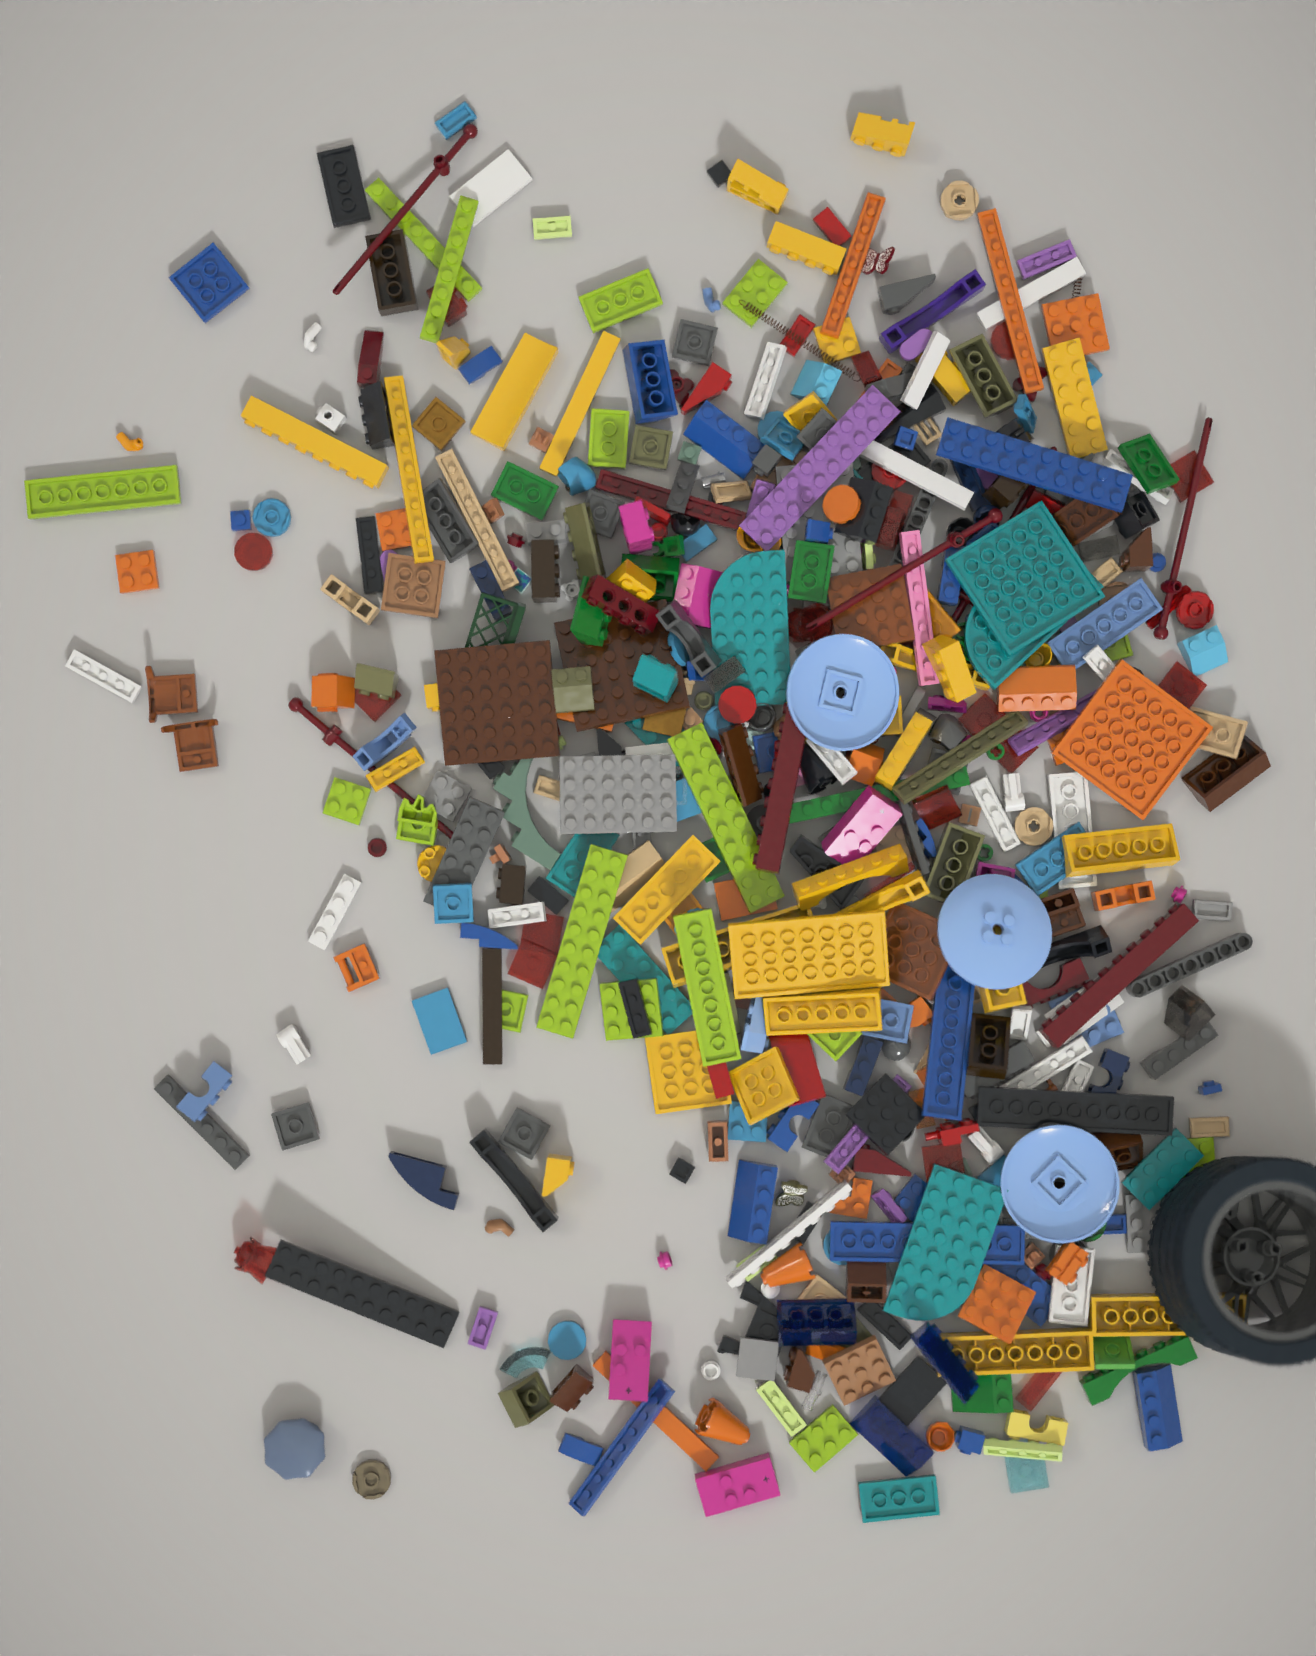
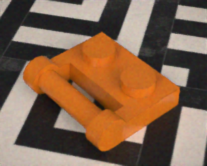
(362, 965)

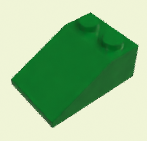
(991, 1397)

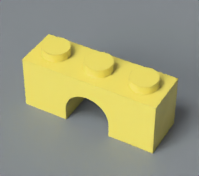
(1052, 1431)

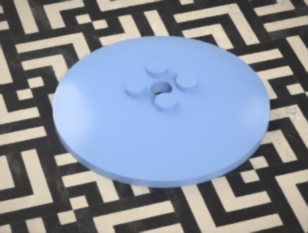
(868, 685)
(974, 948)
(1063, 1212)

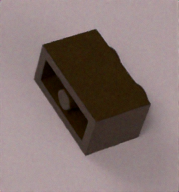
(512, 884)

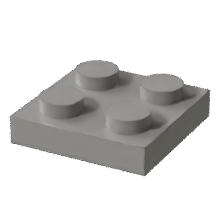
(446, 795)

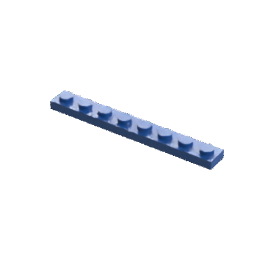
(621, 1447)

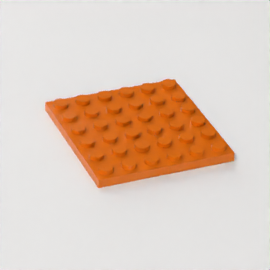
(1131, 739)

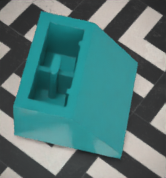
(655, 677)

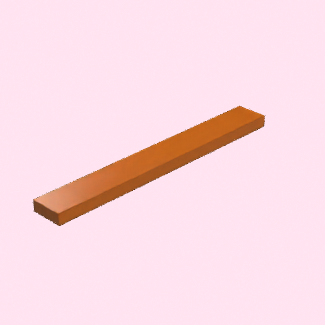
(852, 265)
(670, 1425)

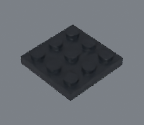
(886, 1114)

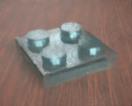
(1026, 1474)

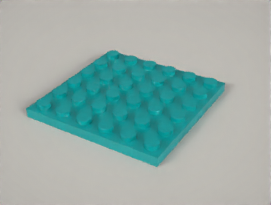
(1024, 578)

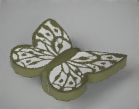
(791, 1193)

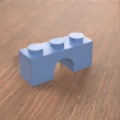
(196, 1107)

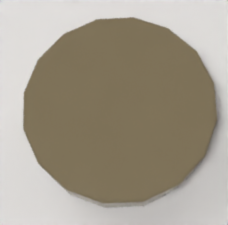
(371, 1479)

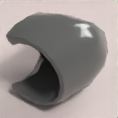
(947, 731)

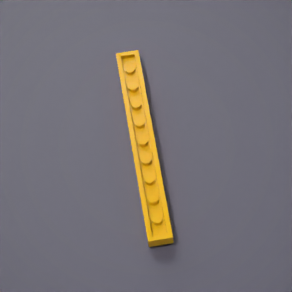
(408, 469)

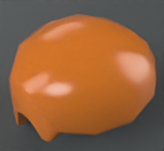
(940, 1436)

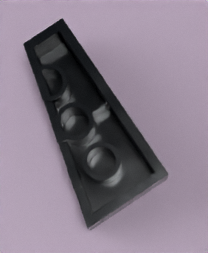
(816, 861)

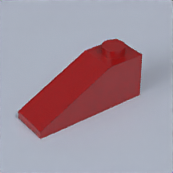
(709, 387)

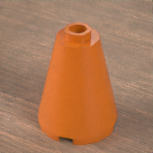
(788, 1268)
(721, 1424)

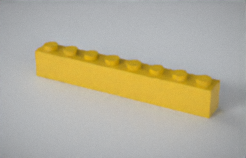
(315, 442)

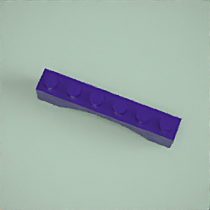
(947, 302)

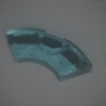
(524, 1359)

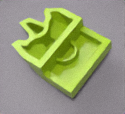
(417, 822)

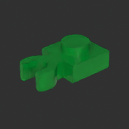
(670, 547)

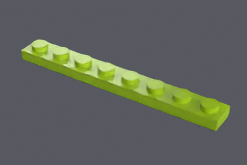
(419, 235)
(449, 269)

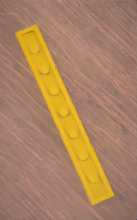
(580, 403)

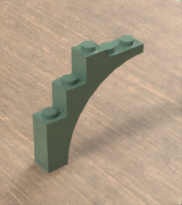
(529, 839)

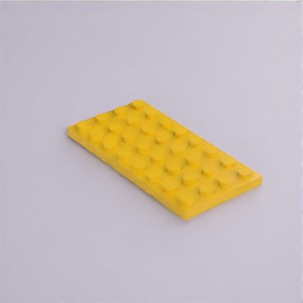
(809, 954)

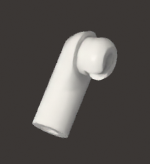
(309, 337)

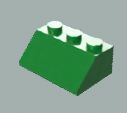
(662, 569)
(589, 622)

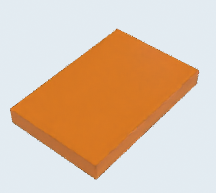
(731, 902)

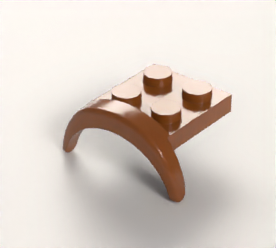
(171, 694)
(194, 744)

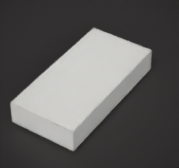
(1020, 1022)

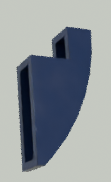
(424, 1178)

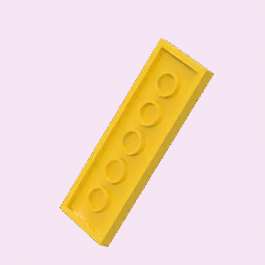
(1074, 398)
(666, 889)

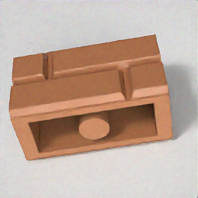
(717, 1141)

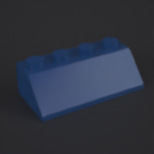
(649, 381)
(724, 439)
(752, 1201)
(1157, 1407)

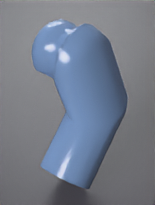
(709, 302)

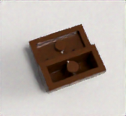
(1064, 912)

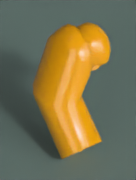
(130, 444)

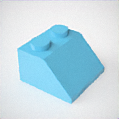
(818, 378)
(1204, 651)

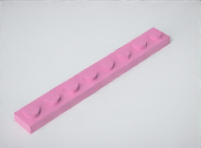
(919, 605)

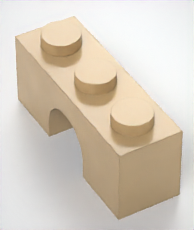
(350, 600)

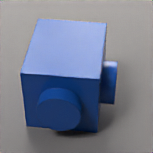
(969, 1440)

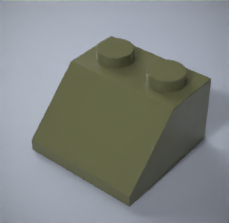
(375, 681)
(573, 689)
(526, 1399)

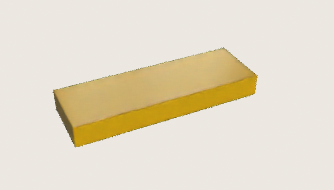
(395, 769)

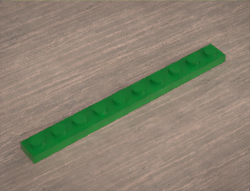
(843, 801)

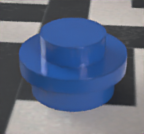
(1159, 562)

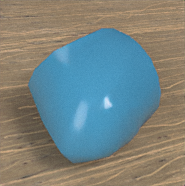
(577, 476)

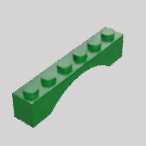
(1101, 1385)

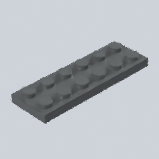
(467, 845)

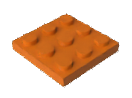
(1076, 319)
(997, 1304)

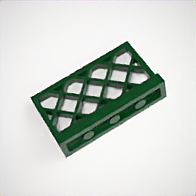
(512, 627)

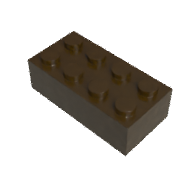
(392, 274)

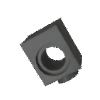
(766, 461)

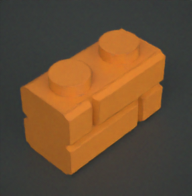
(1067, 1262)

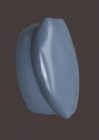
(294, 1448)

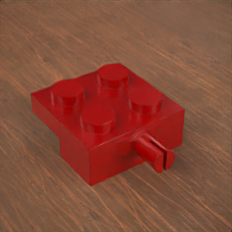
(951, 1133)

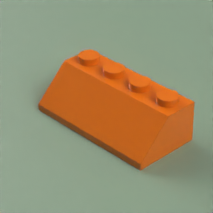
(1038, 689)

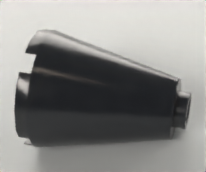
(814, 771)

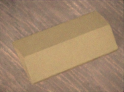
(638, 870)

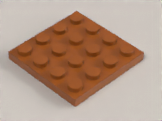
(880, 617)
(914, 951)

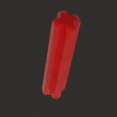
(1154, 621)

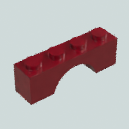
(1070, 974)

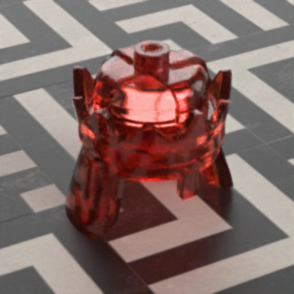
(801, 617)
(254, 1258)

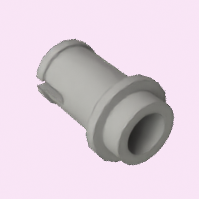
(712, 479)

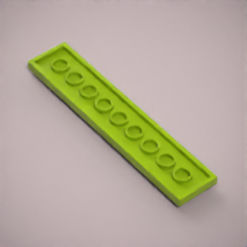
(724, 815)
(582, 941)

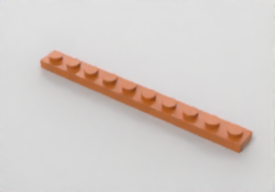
(1010, 301)

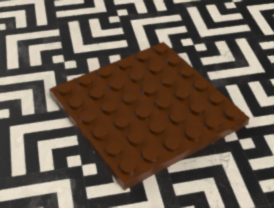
(614, 669)
(497, 703)

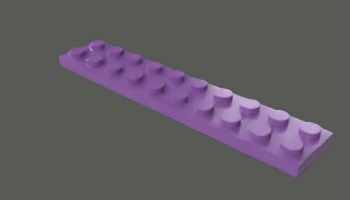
(819, 468)

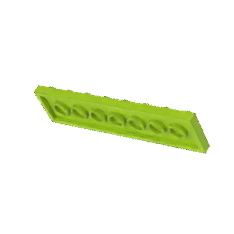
(102, 492)
(707, 987)

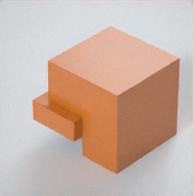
(332, 692)
(866, 762)

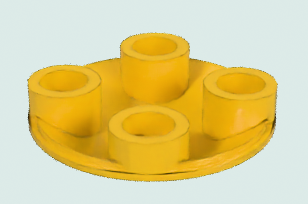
(429, 861)

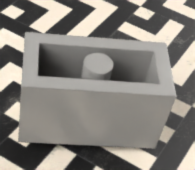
(547, 531)

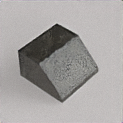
(1187, 1013)

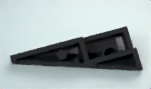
(929, 407)

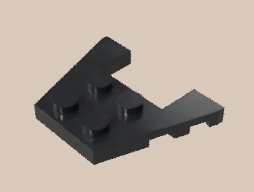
(762, 1324)

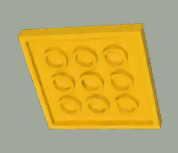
(678, 1074)

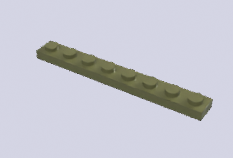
(959, 756)

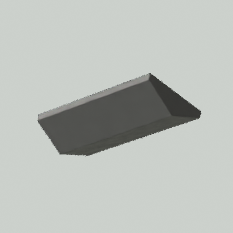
(447, 522)

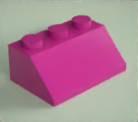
(695, 592)

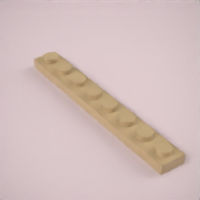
(477, 520)

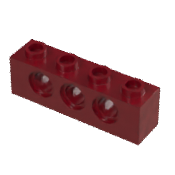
(594, 596)

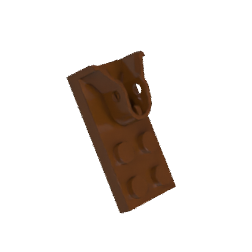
(1082, 519)

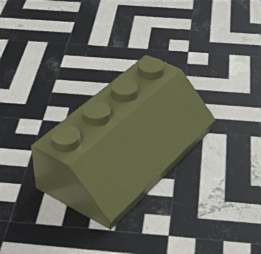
(984, 376)
(584, 540)
(953, 860)

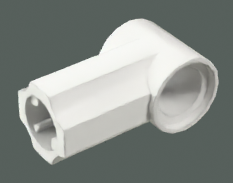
(1013, 798)
(291, 1039)
(988, 1148)

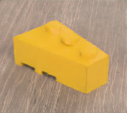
(882, 134)
(756, 187)
(950, 667)

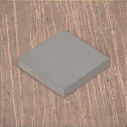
(757, 1358)

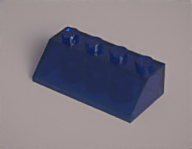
(816, 1322)
(944, 1360)
(892, 1436)

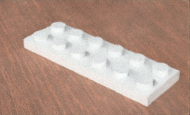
(1068, 806)

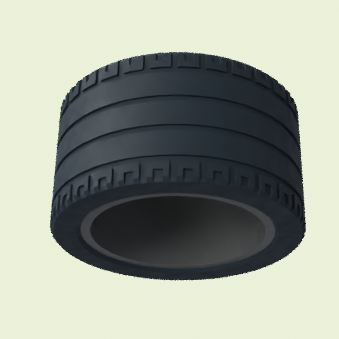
(1249, 1256)

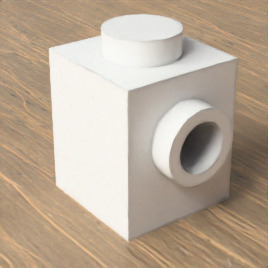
(330, 418)

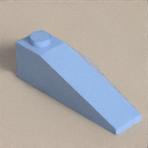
(754, 1029)

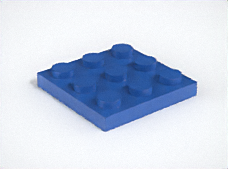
(209, 282)

